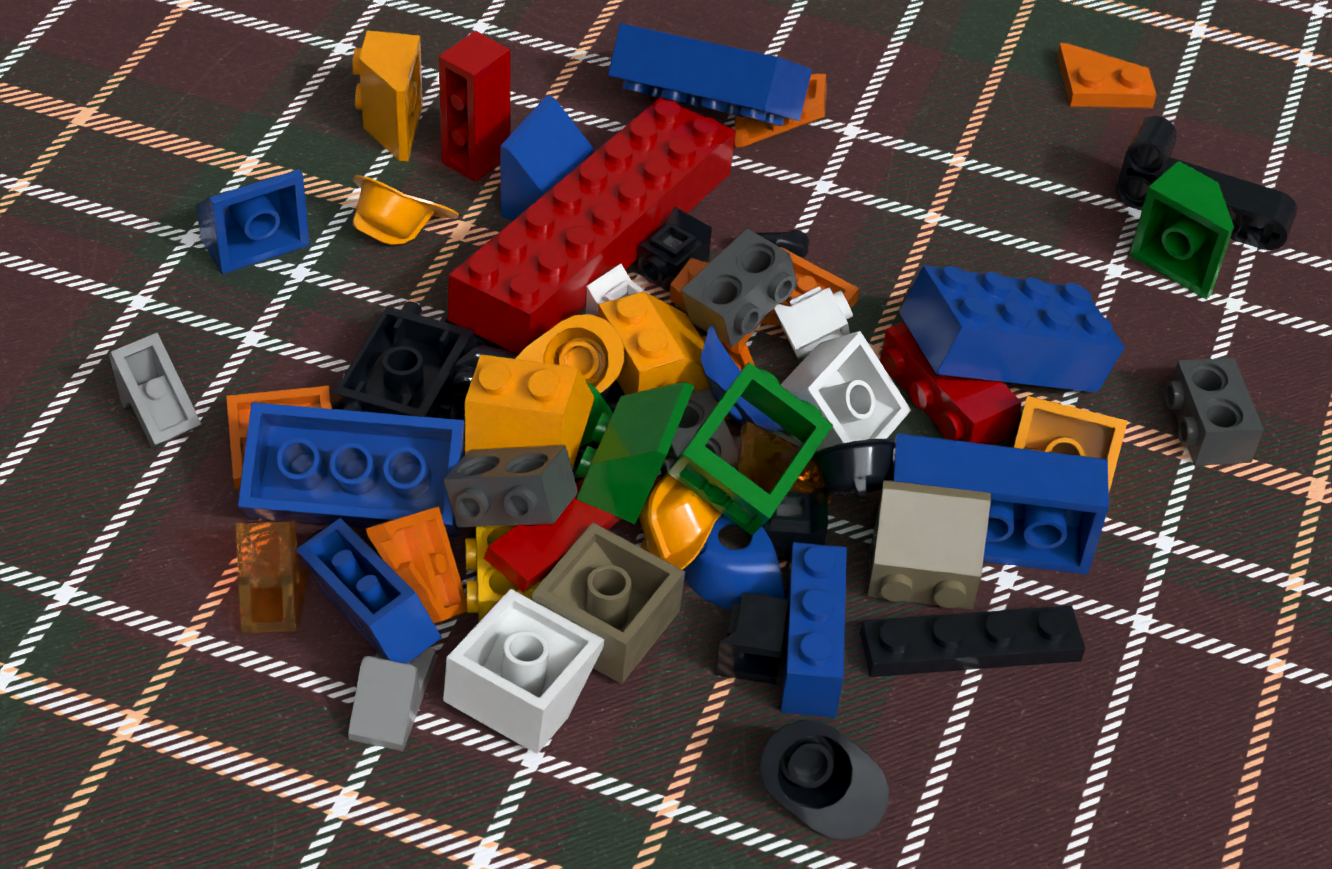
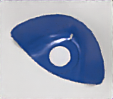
(720, 372)
(725, 573)

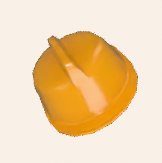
(391, 214)
(581, 343)
(676, 522)

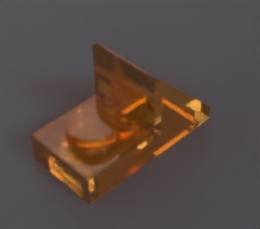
(765, 456)
(269, 576)

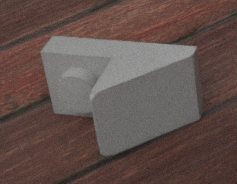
(153, 390)
(389, 699)

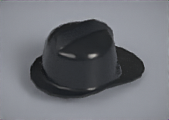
(855, 467)
(824, 779)

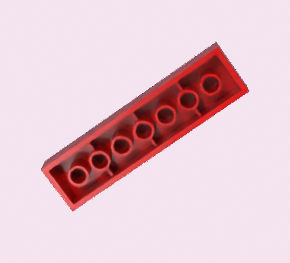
(589, 225)

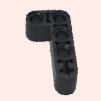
(1258, 213)

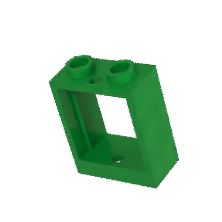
(724, 485)

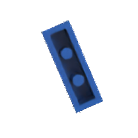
(369, 593)
(814, 630)

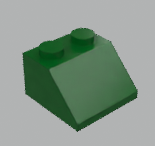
(1184, 229)
(631, 449)

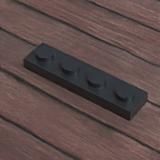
(971, 641)

